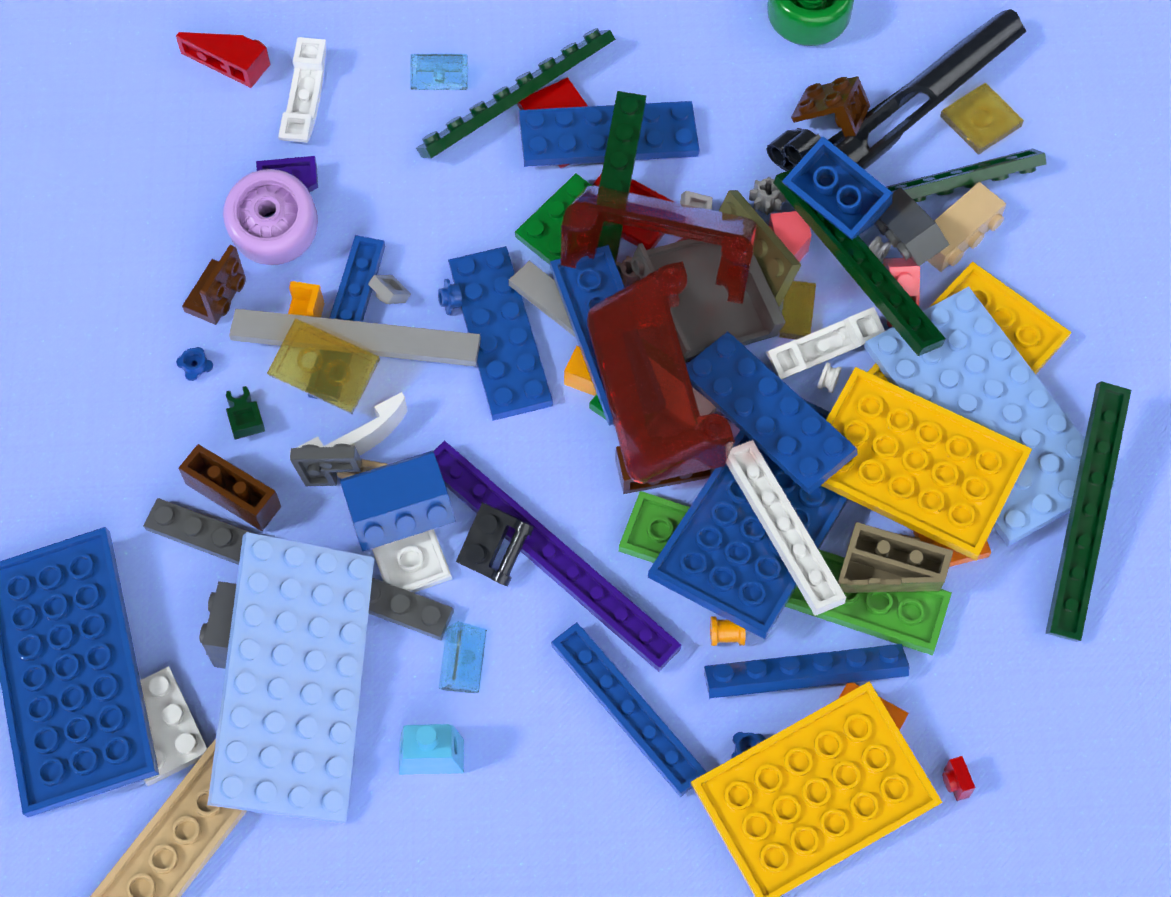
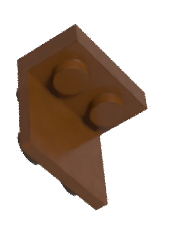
(842, 97)
(216, 287)

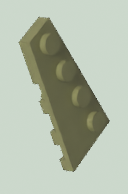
(771, 254)

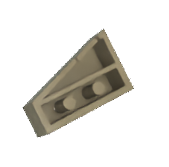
(892, 563)

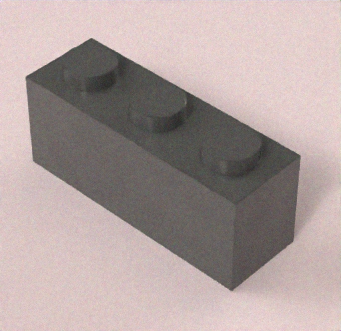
(911, 229)

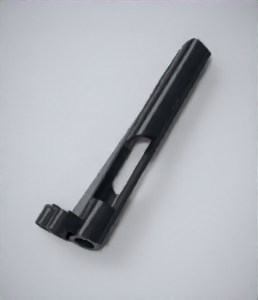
(936, 82)

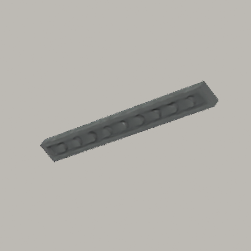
(226, 541)

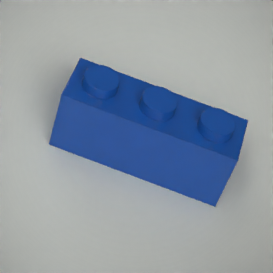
(839, 189)
(397, 500)

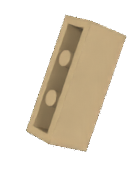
(967, 223)

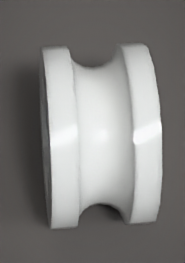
(879, 248)
(829, 377)

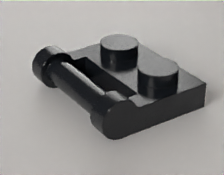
(486, 539)

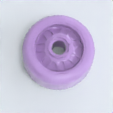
(277, 237)

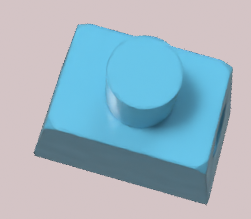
(431, 750)

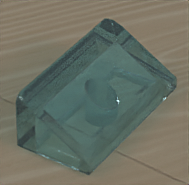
(439, 71)
(462, 658)

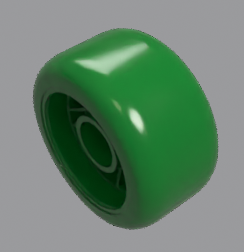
(809, 20)

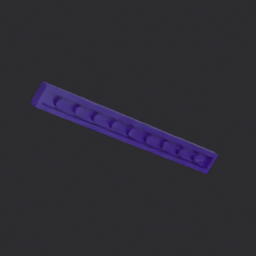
(561, 563)

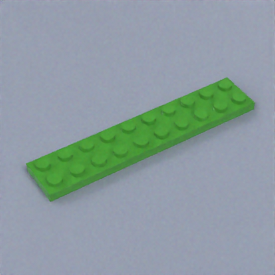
(893, 616)

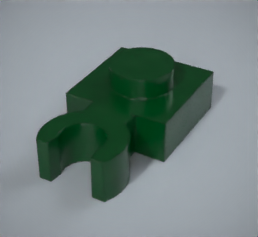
(244, 415)

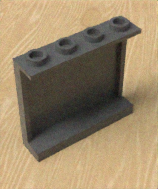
(703, 306)

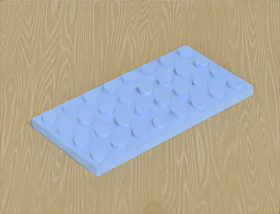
(992, 385)
(292, 680)

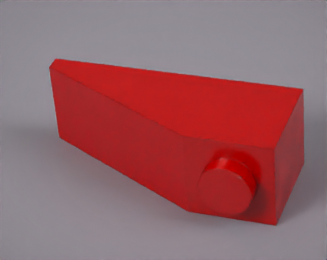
(227, 53)

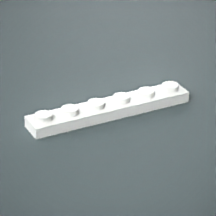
(785, 528)

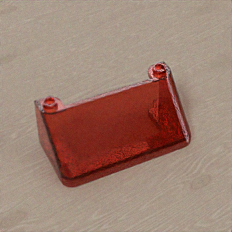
(597, 204)
(650, 382)

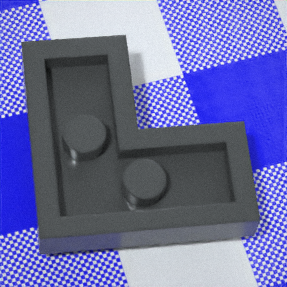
(320, 464)

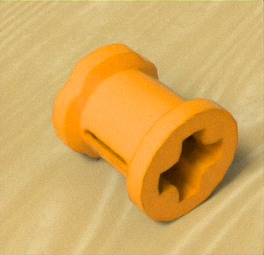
(726, 631)

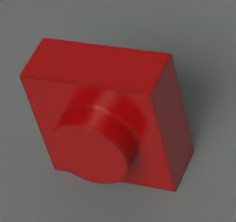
(958, 779)

